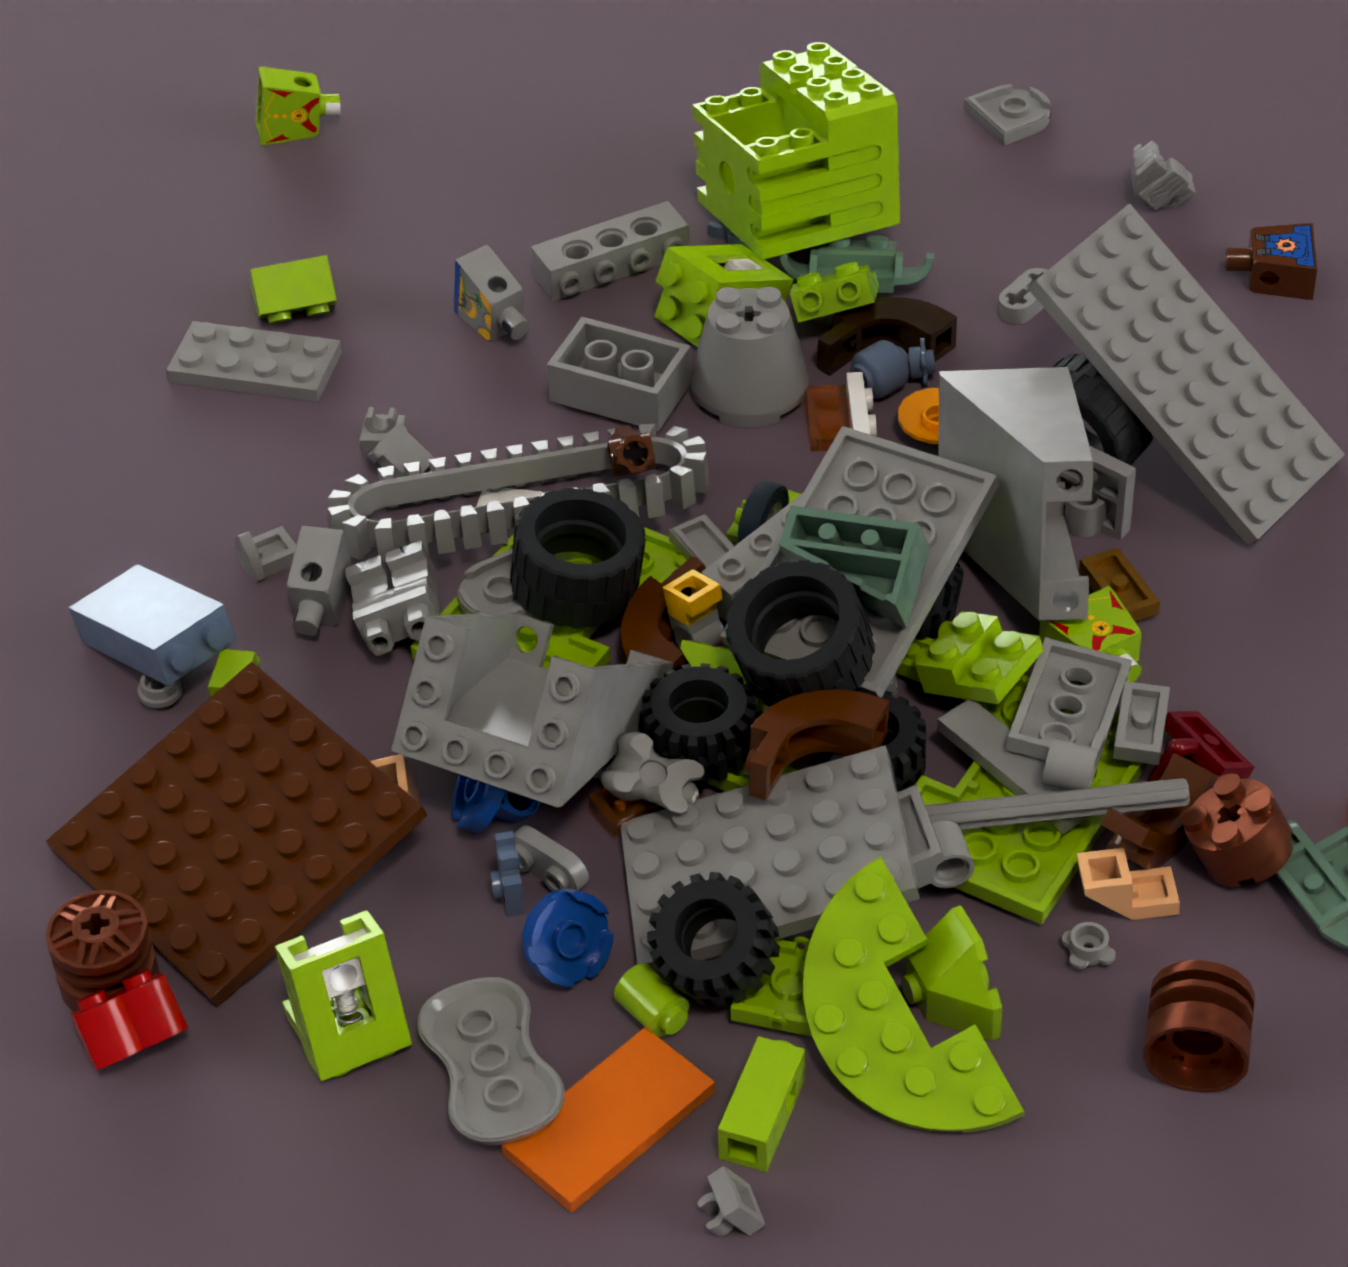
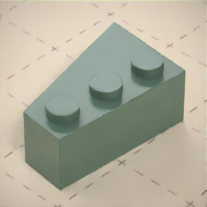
(875, 554)

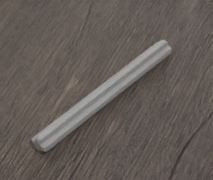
(1062, 804)

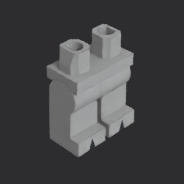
(393, 606)

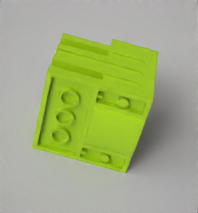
(801, 154)

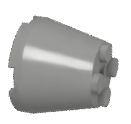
(749, 359)

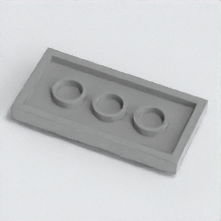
(254, 361)

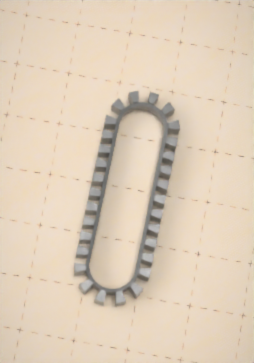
(350, 508)

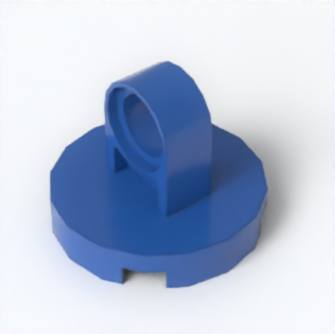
(478, 802)
(567, 937)

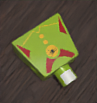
(290, 105)
(1105, 630)

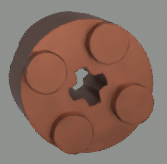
(1238, 831)

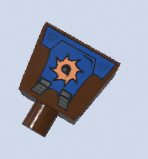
(1278, 260)

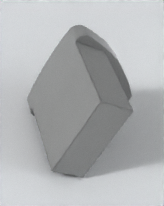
(399, 448)
(265, 553)

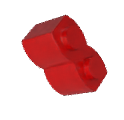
(128, 1019)

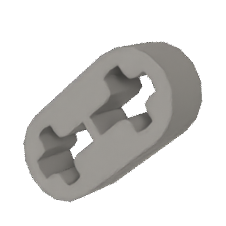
(1011, 299)

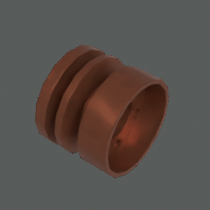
(98, 944)
(1199, 1026)

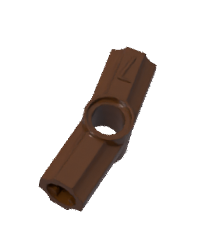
(630, 451)

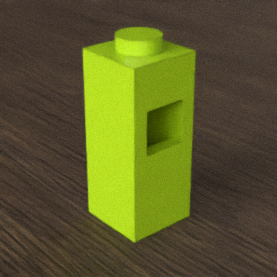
(761, 1104)

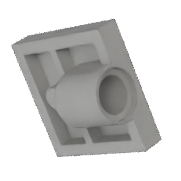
(1110, 501)

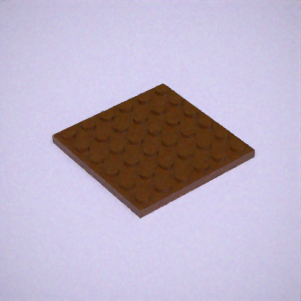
(237, 830)

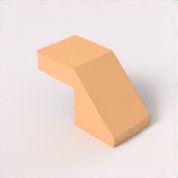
(1129, 893)

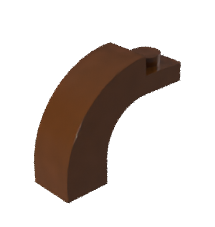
(647, 621)
(809, 724)
(1158, 834)

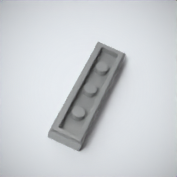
(985, 741)

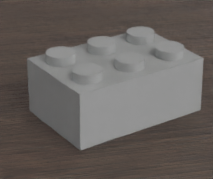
(619, 373)

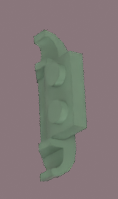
(875, 251)
(1319, 881)

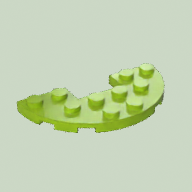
(869, 1029)

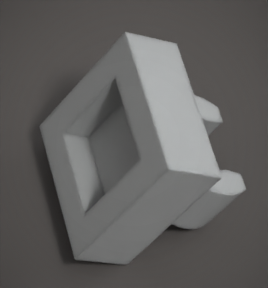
(377, 426)
(735, 1204)

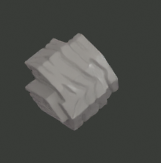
(1159, 181)

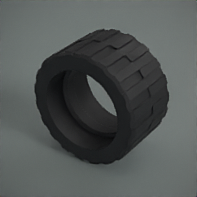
(1116, 425)
(585, 524)
(789, 593)

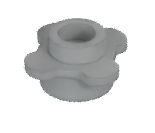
(1088, 945)

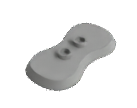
(496, 1077)

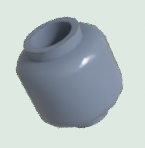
(883, 367)

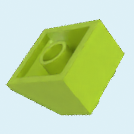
(293, 289)

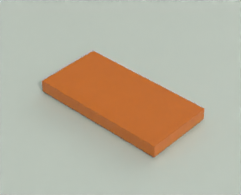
(611, 1119)

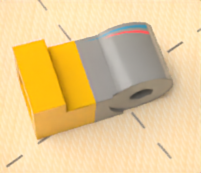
(696, 615)

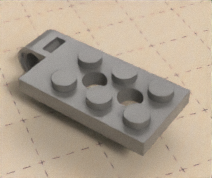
(1069, 741)

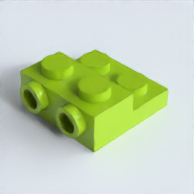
(833, 293)
(976, 658)

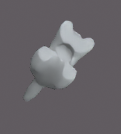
(644, 775)

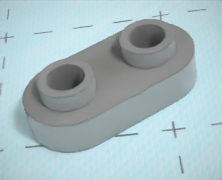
(549, 860)

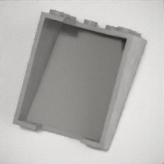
(1026, 433)
(506, 718)

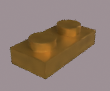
(1115, 570)

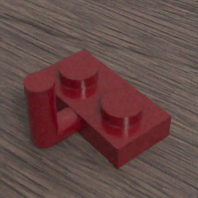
(1203, 743)

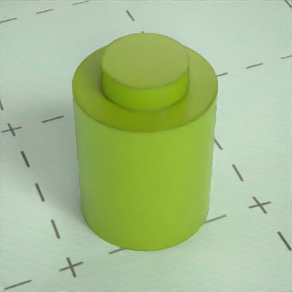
(652, 1000)

